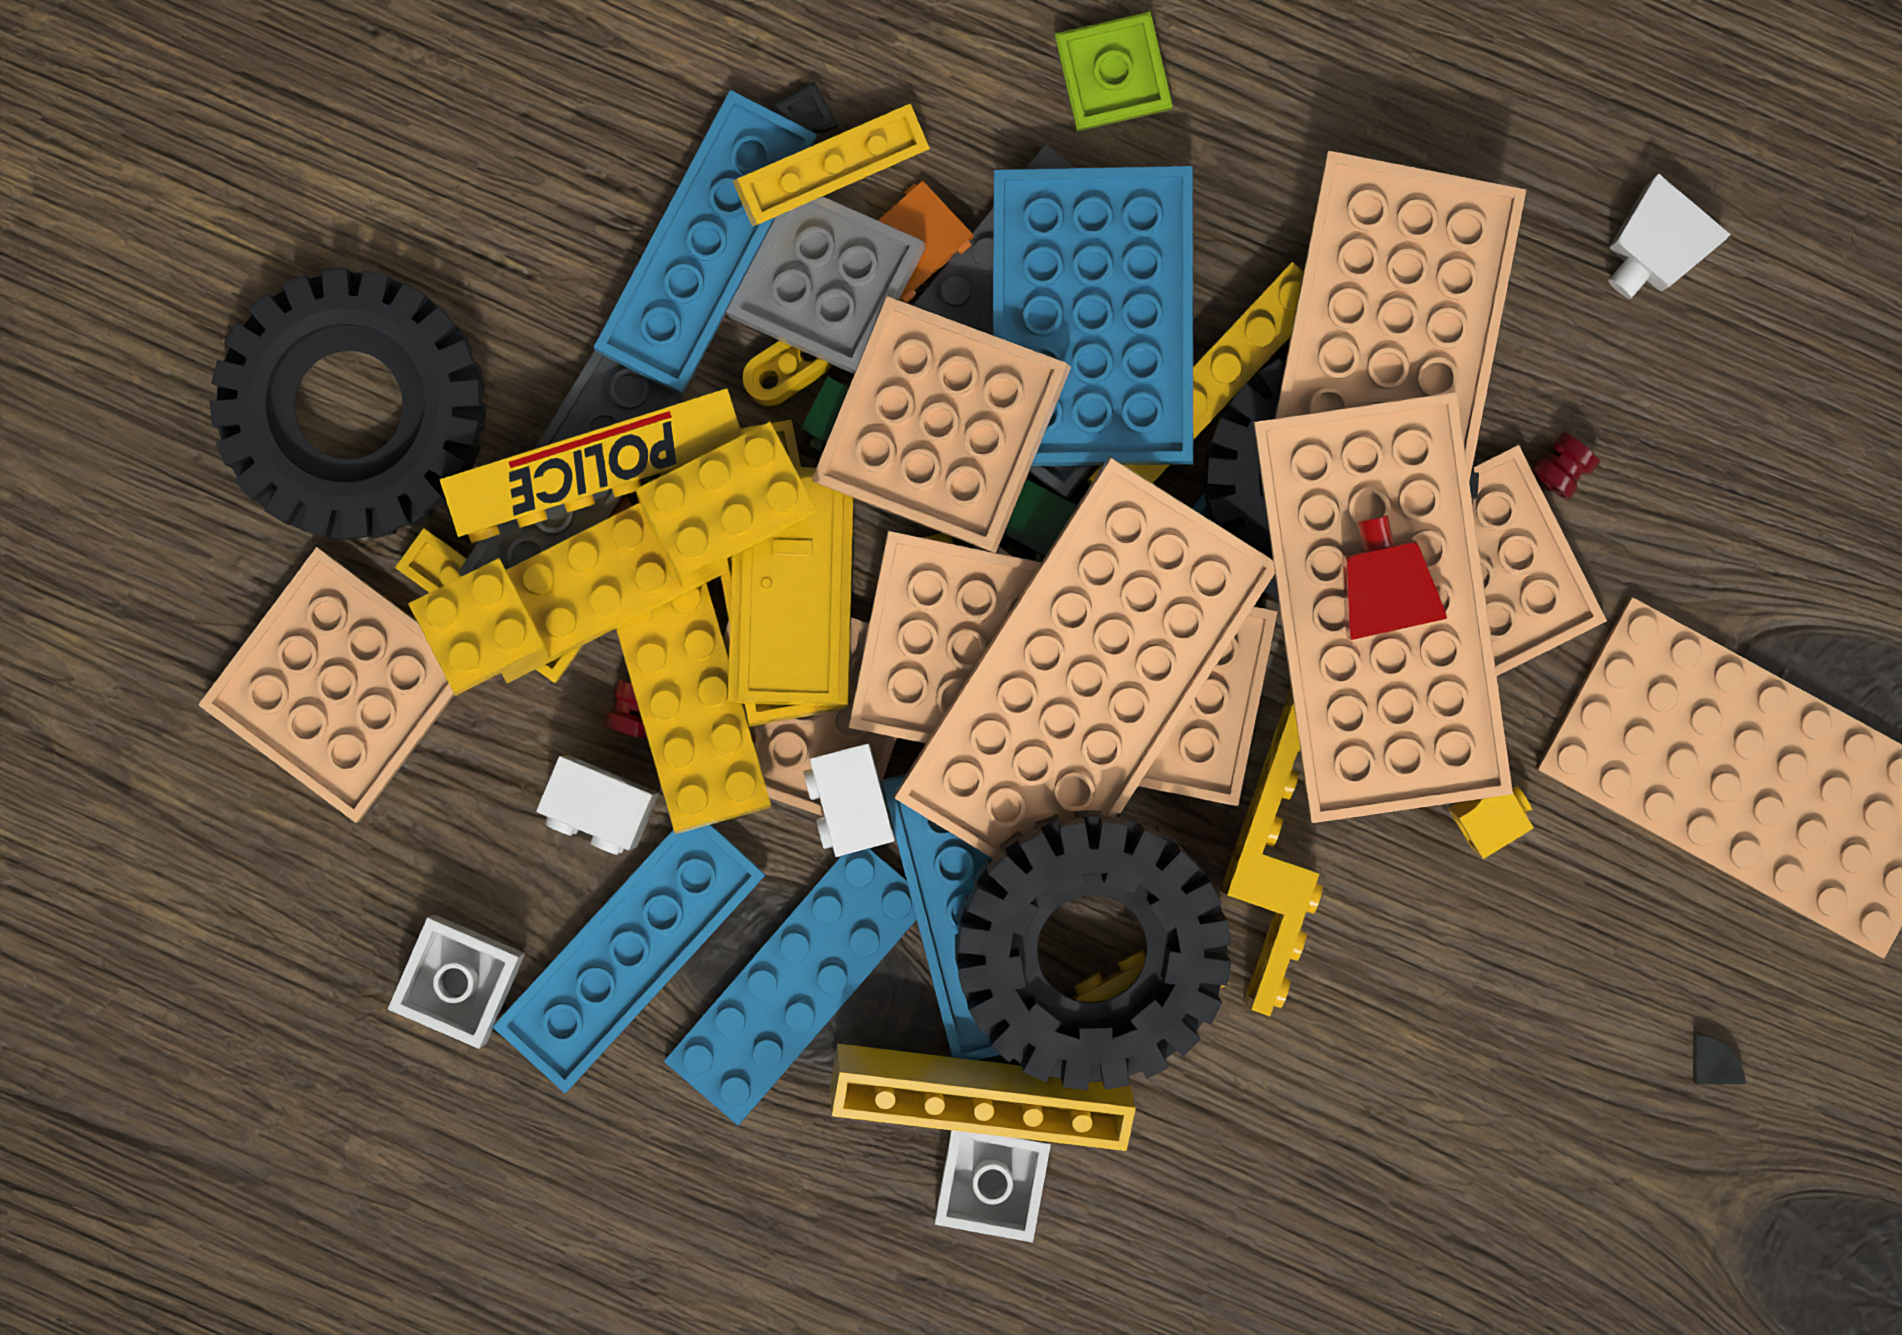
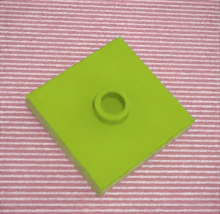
(1113, 71)

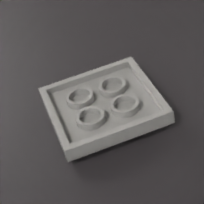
(825, 280)

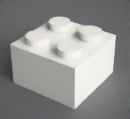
(850, 800)
(596, 803)
(456, 981)
(992, 1184)

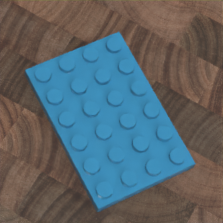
(1102, 280)

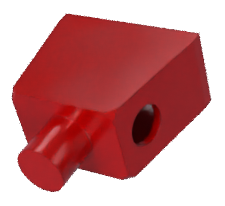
(1387, 584)

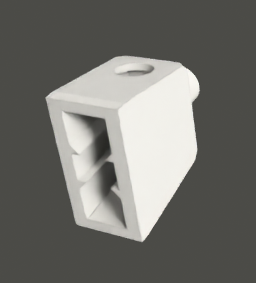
(1662, 239)

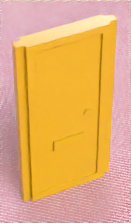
(794, 609)

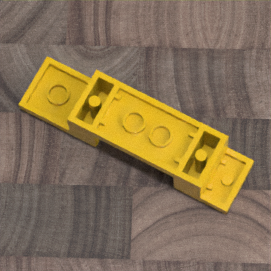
(616, 568)
(1270, 881)

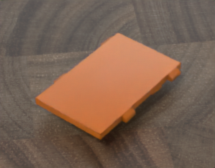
(930, 220)

